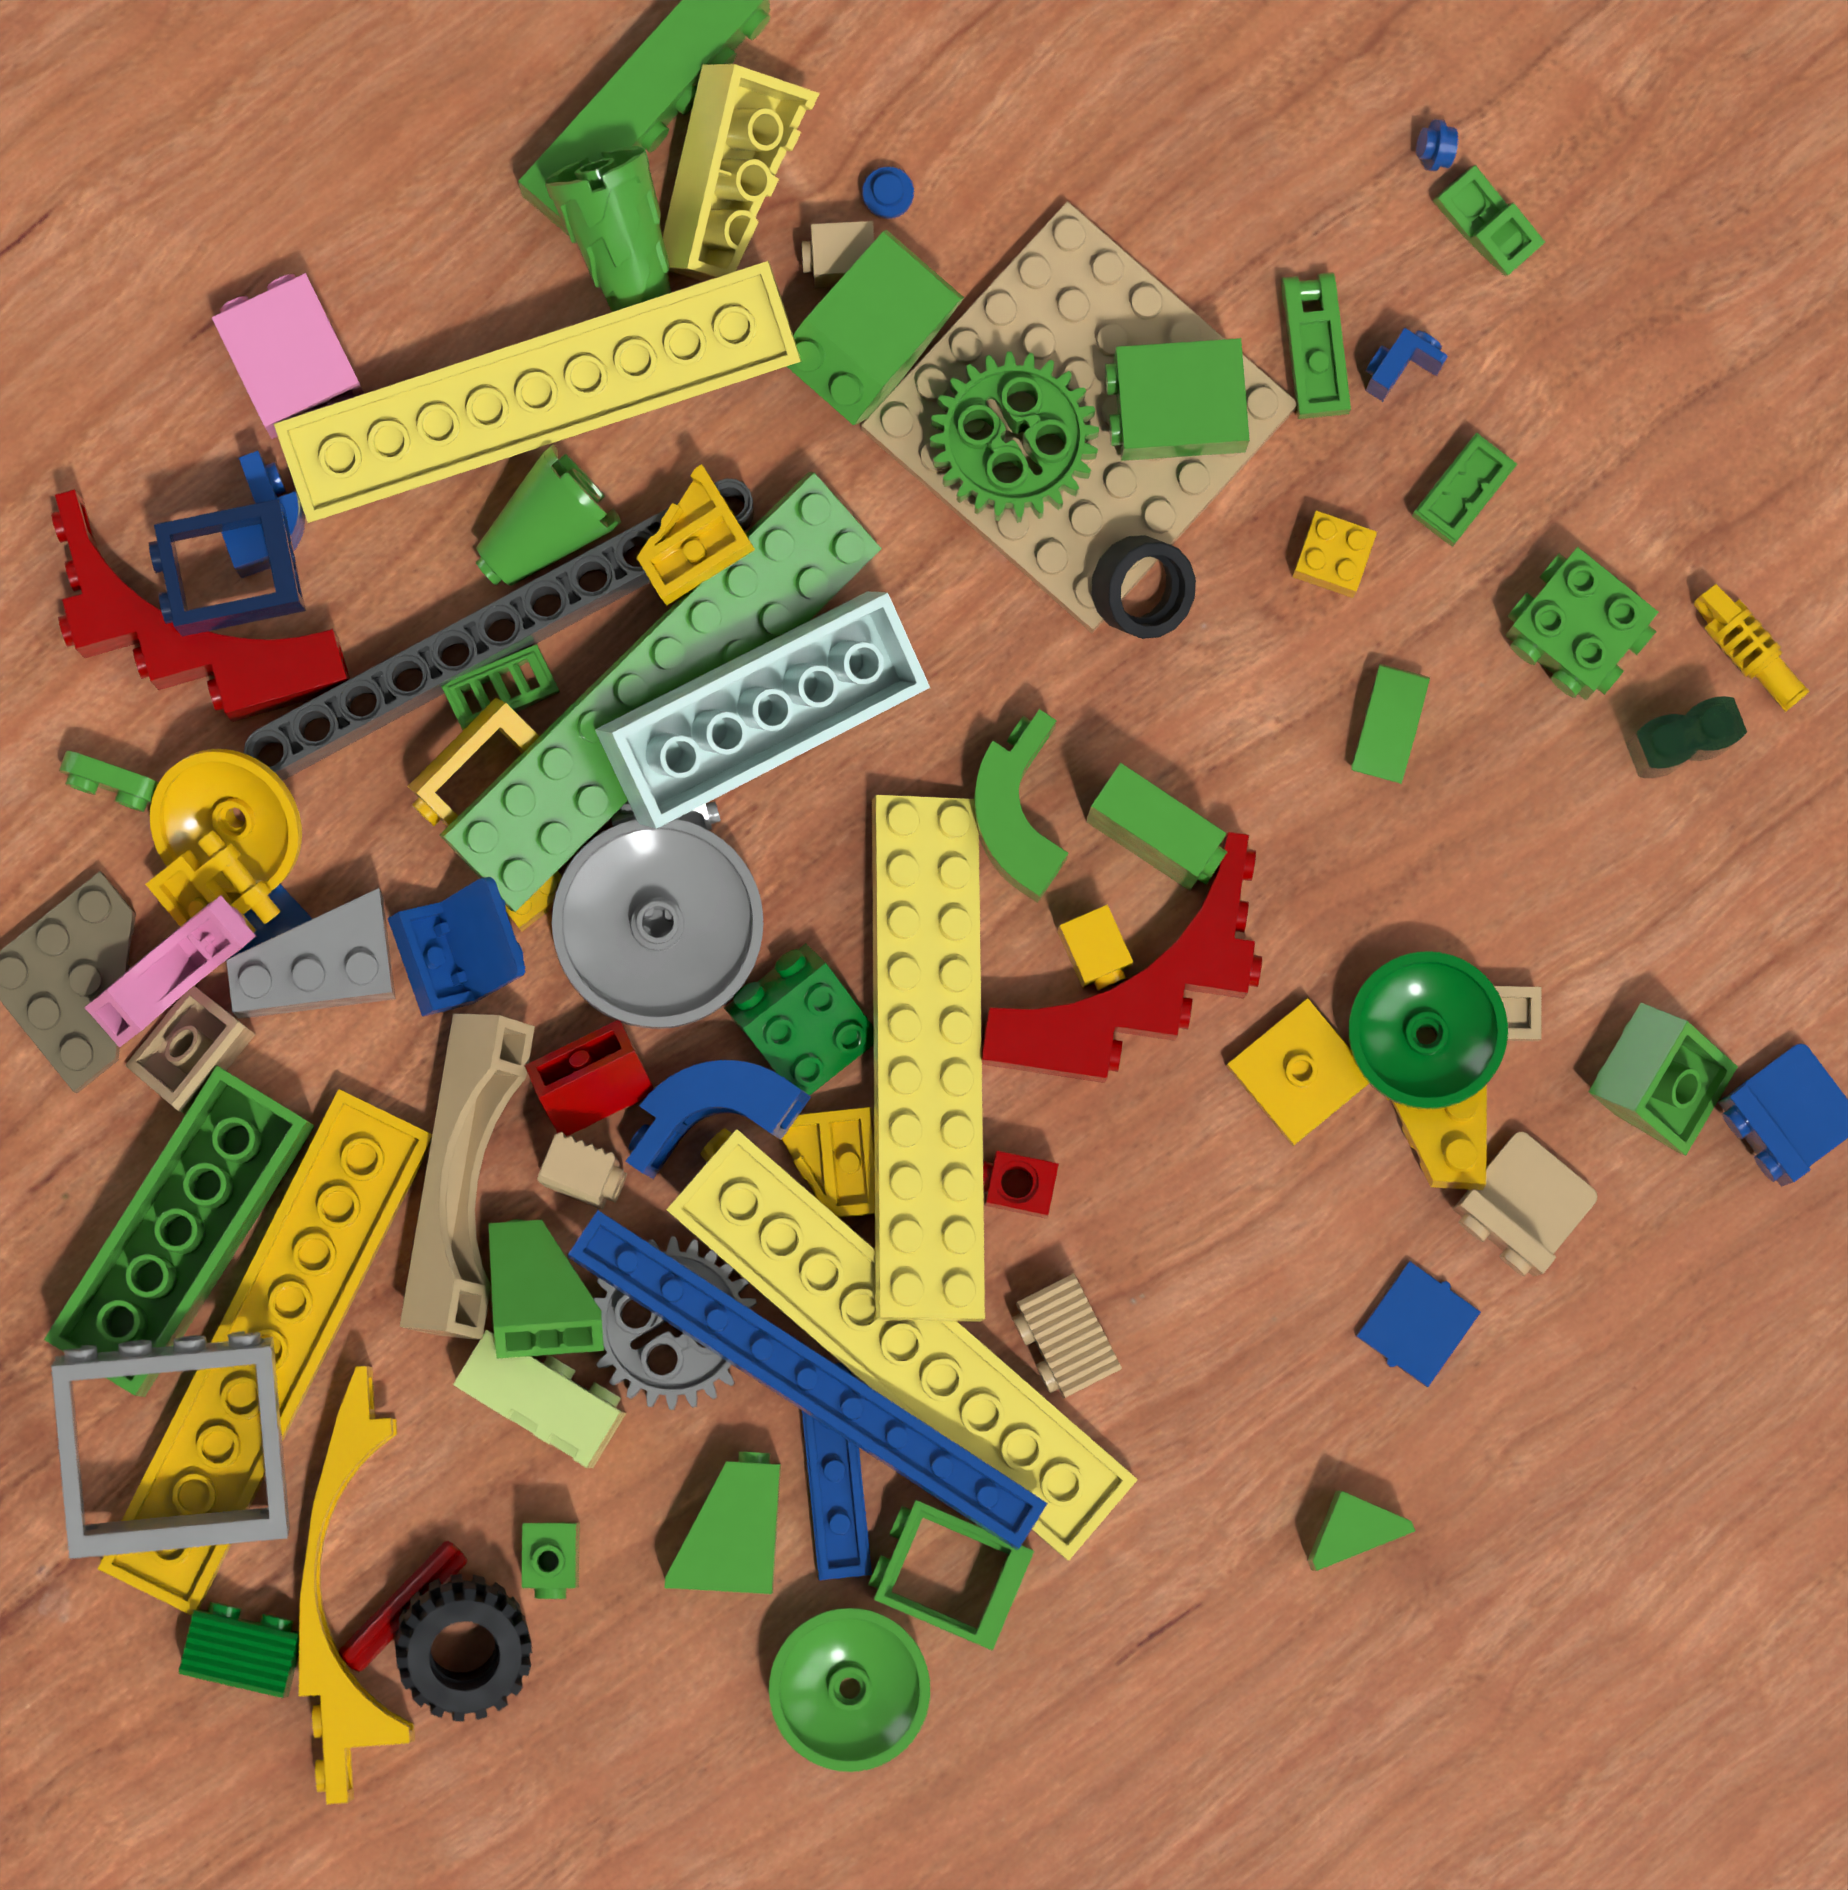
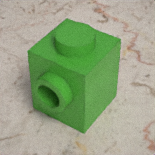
(550, 1558)

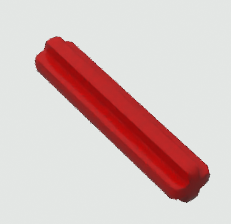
(381, 1626)

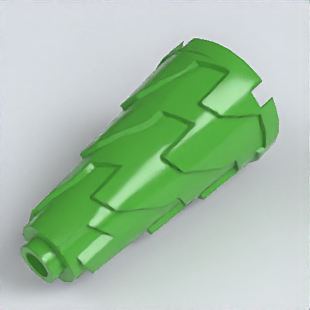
(615, 223)

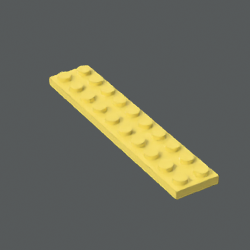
(538, 392)
(927, 1060)
(932, 1369)

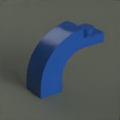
(708, 1091)

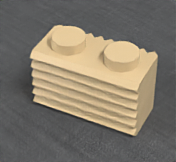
(582, 1171)
(1066, 1336)

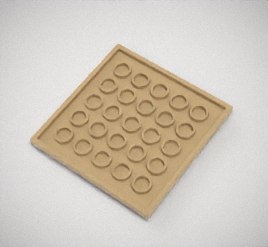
(1073, 303)

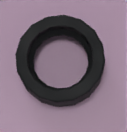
(1174, 602)

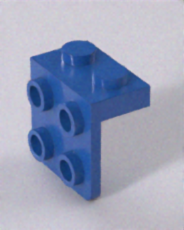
(458, 948)
(1788, 1114)

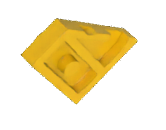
(693, 540)
(837, 1158)

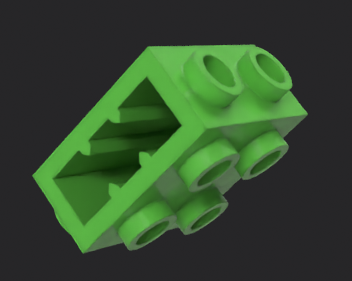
(1580, 625)

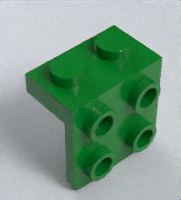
(802, 1020)

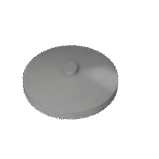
(657, 923)

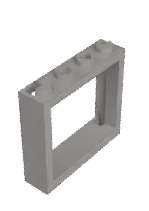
(173, 1531)

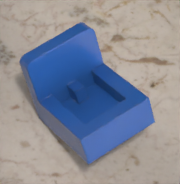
(1389, 364)

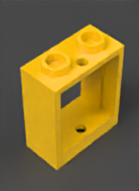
(494, 717)

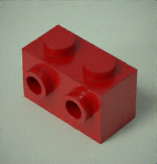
(592, 1083)

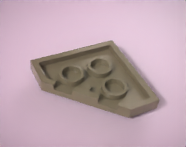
(62, 968)

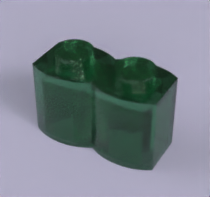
(1675, 738)

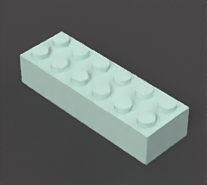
(762, 709)

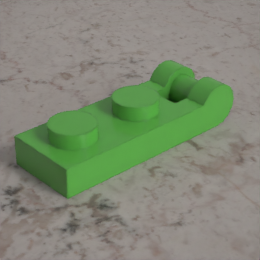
(1316, 347)

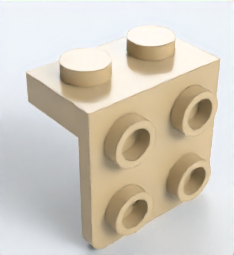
(1526, 1205)

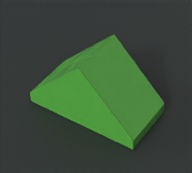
(1354, 1528)

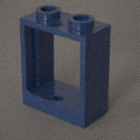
(288, 595)

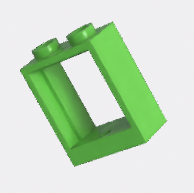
(1001, 1598)

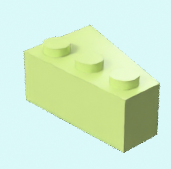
(543, 1400)

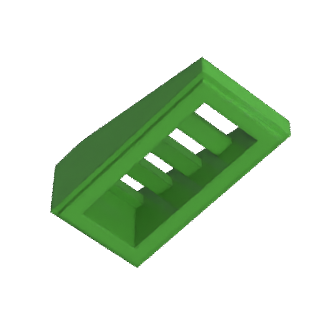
(492, 672)

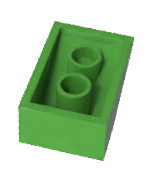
(872, 328)

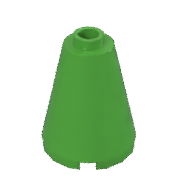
(544, 520)

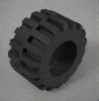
(471, 1690)

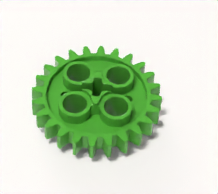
(1054, 414)

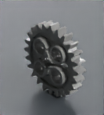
(696, 1366)

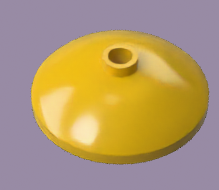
(201, 797)

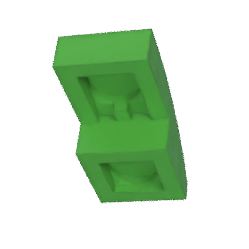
(1488, 222)
(1390, 723)

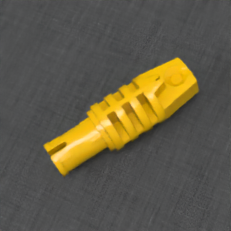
(1749, 645)

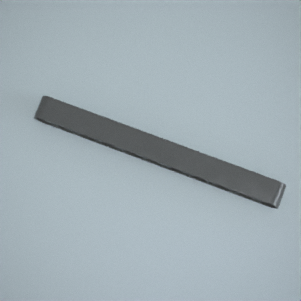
(472, 633)

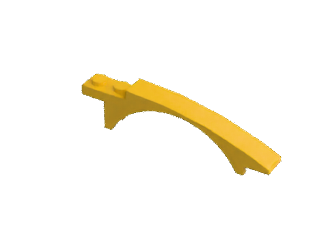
(347, 1709)

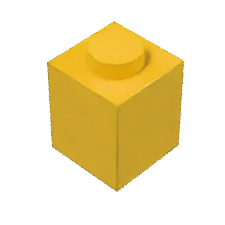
(1096, 948)

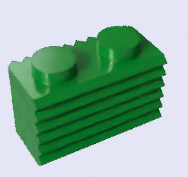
(240, 1650)

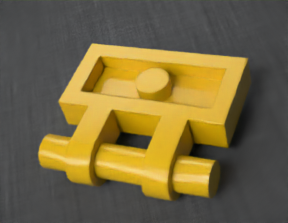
(190, 886)

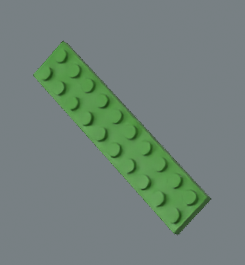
(564, 781)

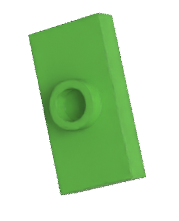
(1464, 489)

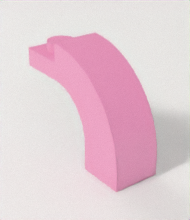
(170, 970)

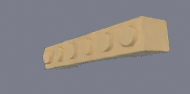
(446, 1278)

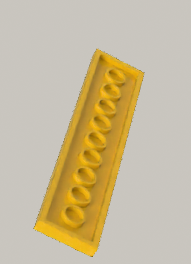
(299, 1297)

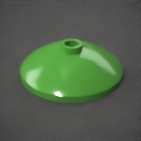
(842, 1730)

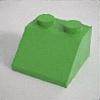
(1663, 1077)

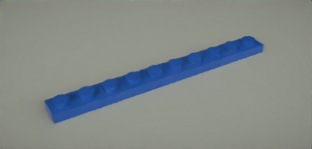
(807, 1380)

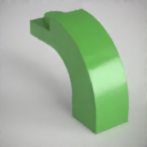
(1007, 837)

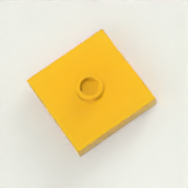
(1299, 1072)

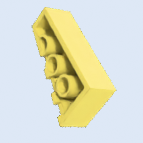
(729, 166)

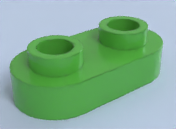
(89, 773)

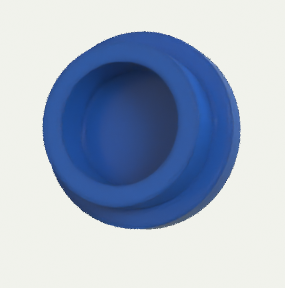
(1437, 145)
(888, 192)

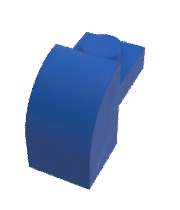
(248, 544)

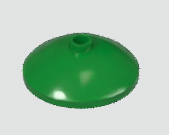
(1436, 994)

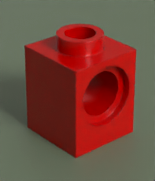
(1042, 1178)

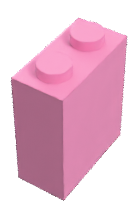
(286, 351)

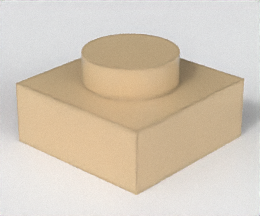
(1522, 1012)

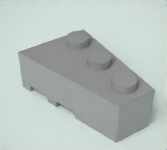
(318, 964)

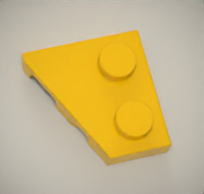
(1450, 1142)

